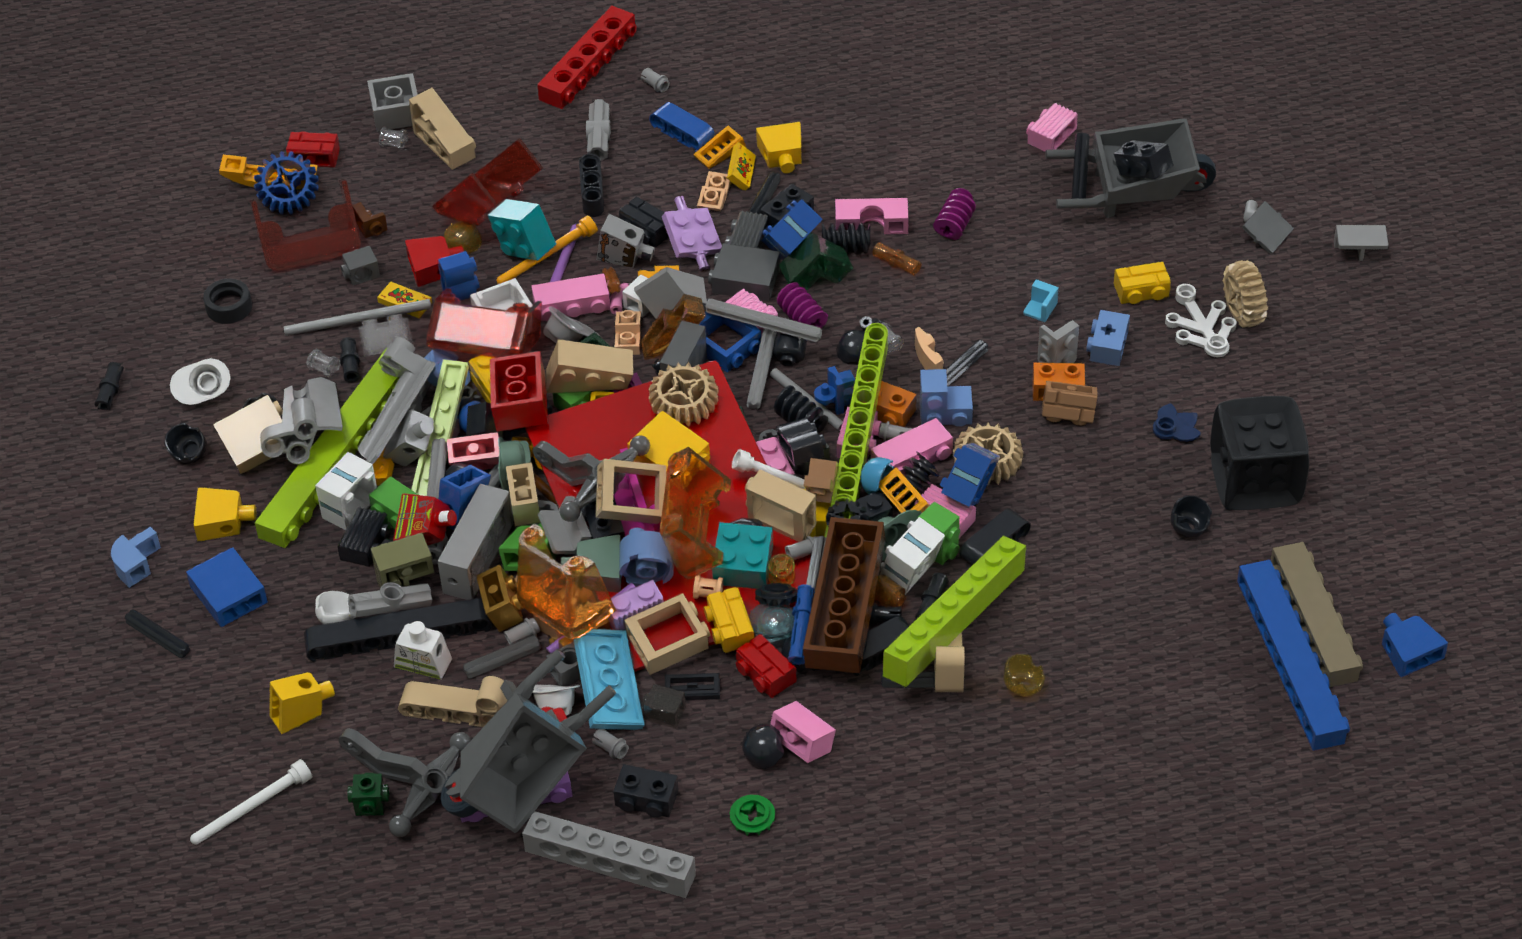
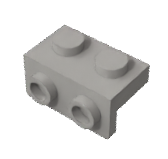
(1058, 345)

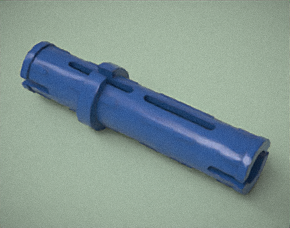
(801, 615)

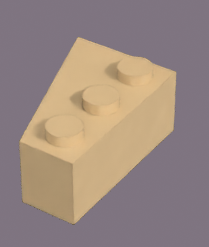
(440, 129)
(588, 368)

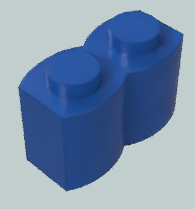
(458, 275)

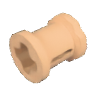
(699, 582)

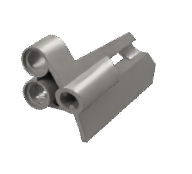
(413, 373)
(303, 414)

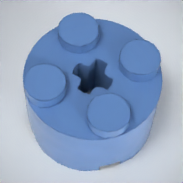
(644, 557)

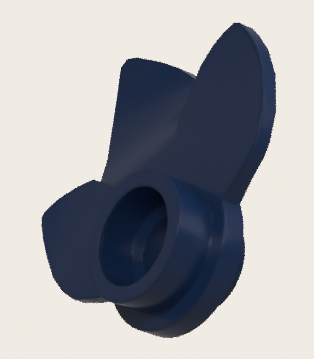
(1178, 425)

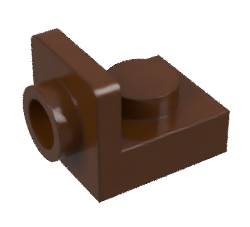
(369, 223)

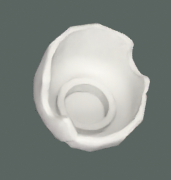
(332, 607)

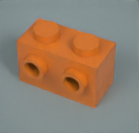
(1057, 372)
(895, 404)

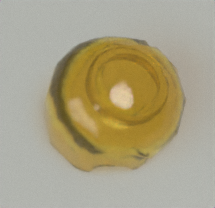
(463, 234)
(1021, 669)

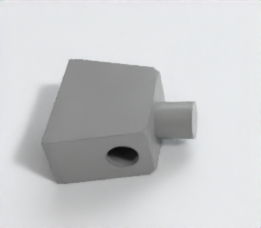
(409, 438)

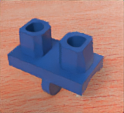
(837, 390)

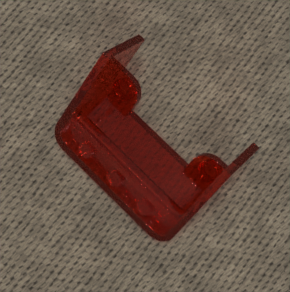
(489, 185)
(313, 245)
(483, 329)

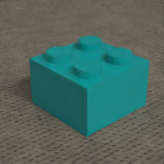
(522, 229)
(745, 555)

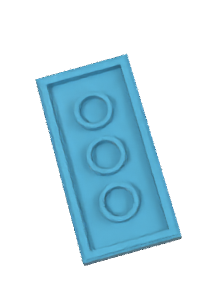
(605, 661)

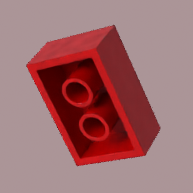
(518, 391)

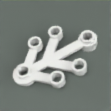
(1213, 344)

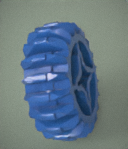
(278, 187)

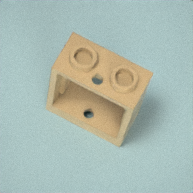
(605, 486)
(781, 505)
(676, 652)

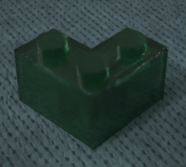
(815, 259)

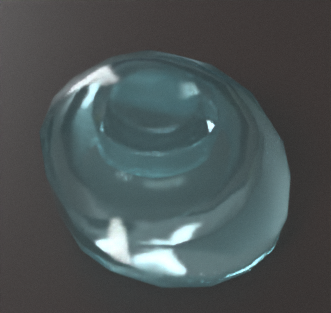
(772, 621)

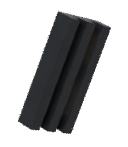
(693, 690)

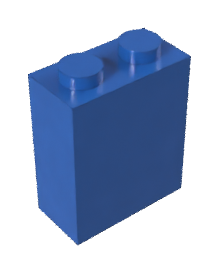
(226, 587)

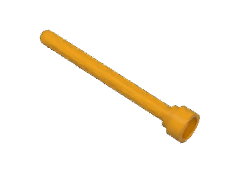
(585, 228)

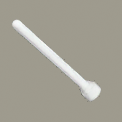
(745, 462)
(298, 773)

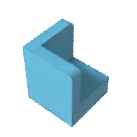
(1042, 302)

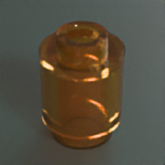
(889, 592)

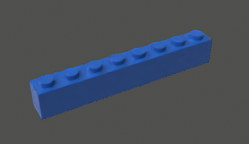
(1292, 655)

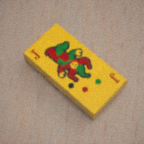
(741, 166)
(396, 294)

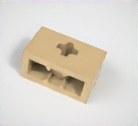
(523, 494)

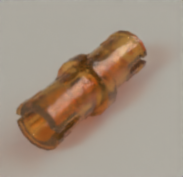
(885, 253)

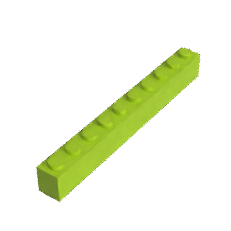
(298, 495)

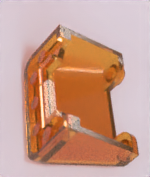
(688, 496)
(565, 595)

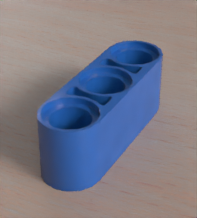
(682, 125)

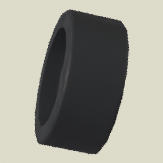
(231, 313)

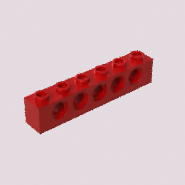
(587, 57)

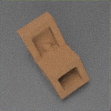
(821, 479)

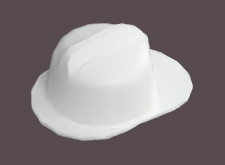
(200, 381)
(555, 697)

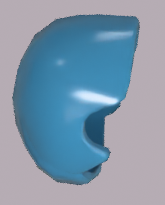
(874, 472)

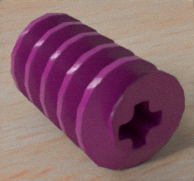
(955, 214)
(801, 306)

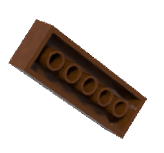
(844, 595)

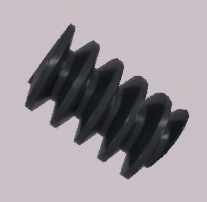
(849, 237)
(793, 406)
(916, 476)

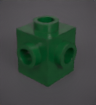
(368, 794)

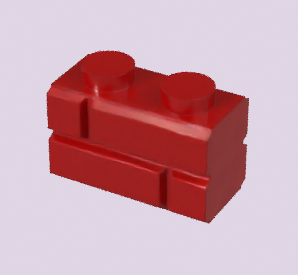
(319, 148)
(765, 666)

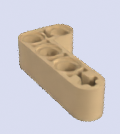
(950, 666)
(453, 703)

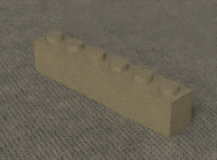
(1317, 613)

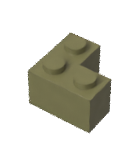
(402, 560)

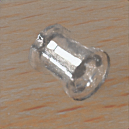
(393, 138)
(895, 341)
(323, 363)

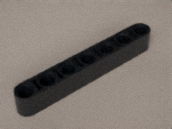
(383, 630)

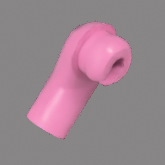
(616, 299)

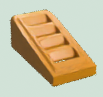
(721, 138)
(921, 506)

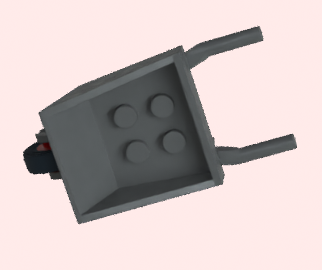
(1189, 172)
(517, 755)

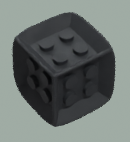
(1259, 452)

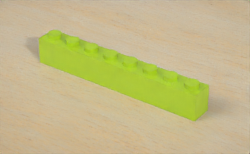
(954, 611)

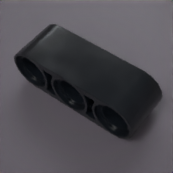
(591, 185)
(1005, 524)
(879, 640)

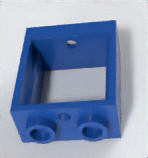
(738, 352)

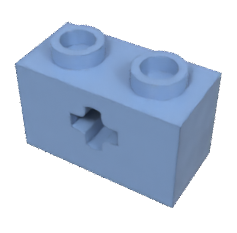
(1109, 337)

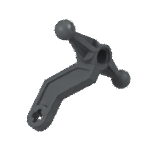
(583, 470)
(406, 770)

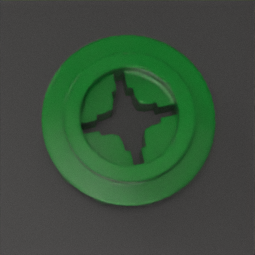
(744, 806)

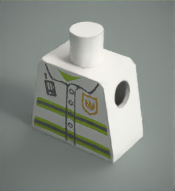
(422, 651)

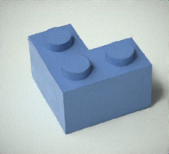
(947, 403)

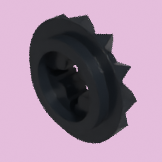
(855, 509)
(776, 594)

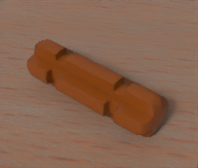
(612, 280)

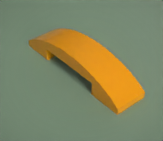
(239, 171)

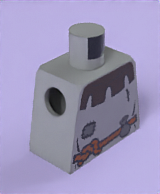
(622, 243)

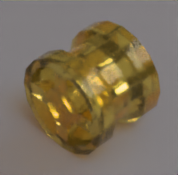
(781, 563)

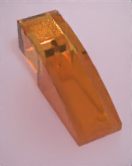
(666, 324)

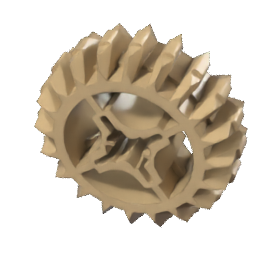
(1245, 293)
(684, 388)
(995, 440)

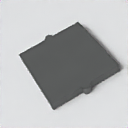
(1267, 227)

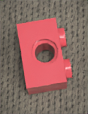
(475, 450)

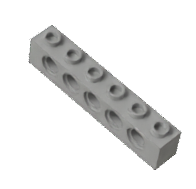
(609, 854)

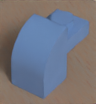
(131, 555)

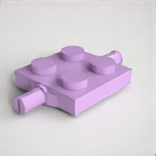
(691, 232)

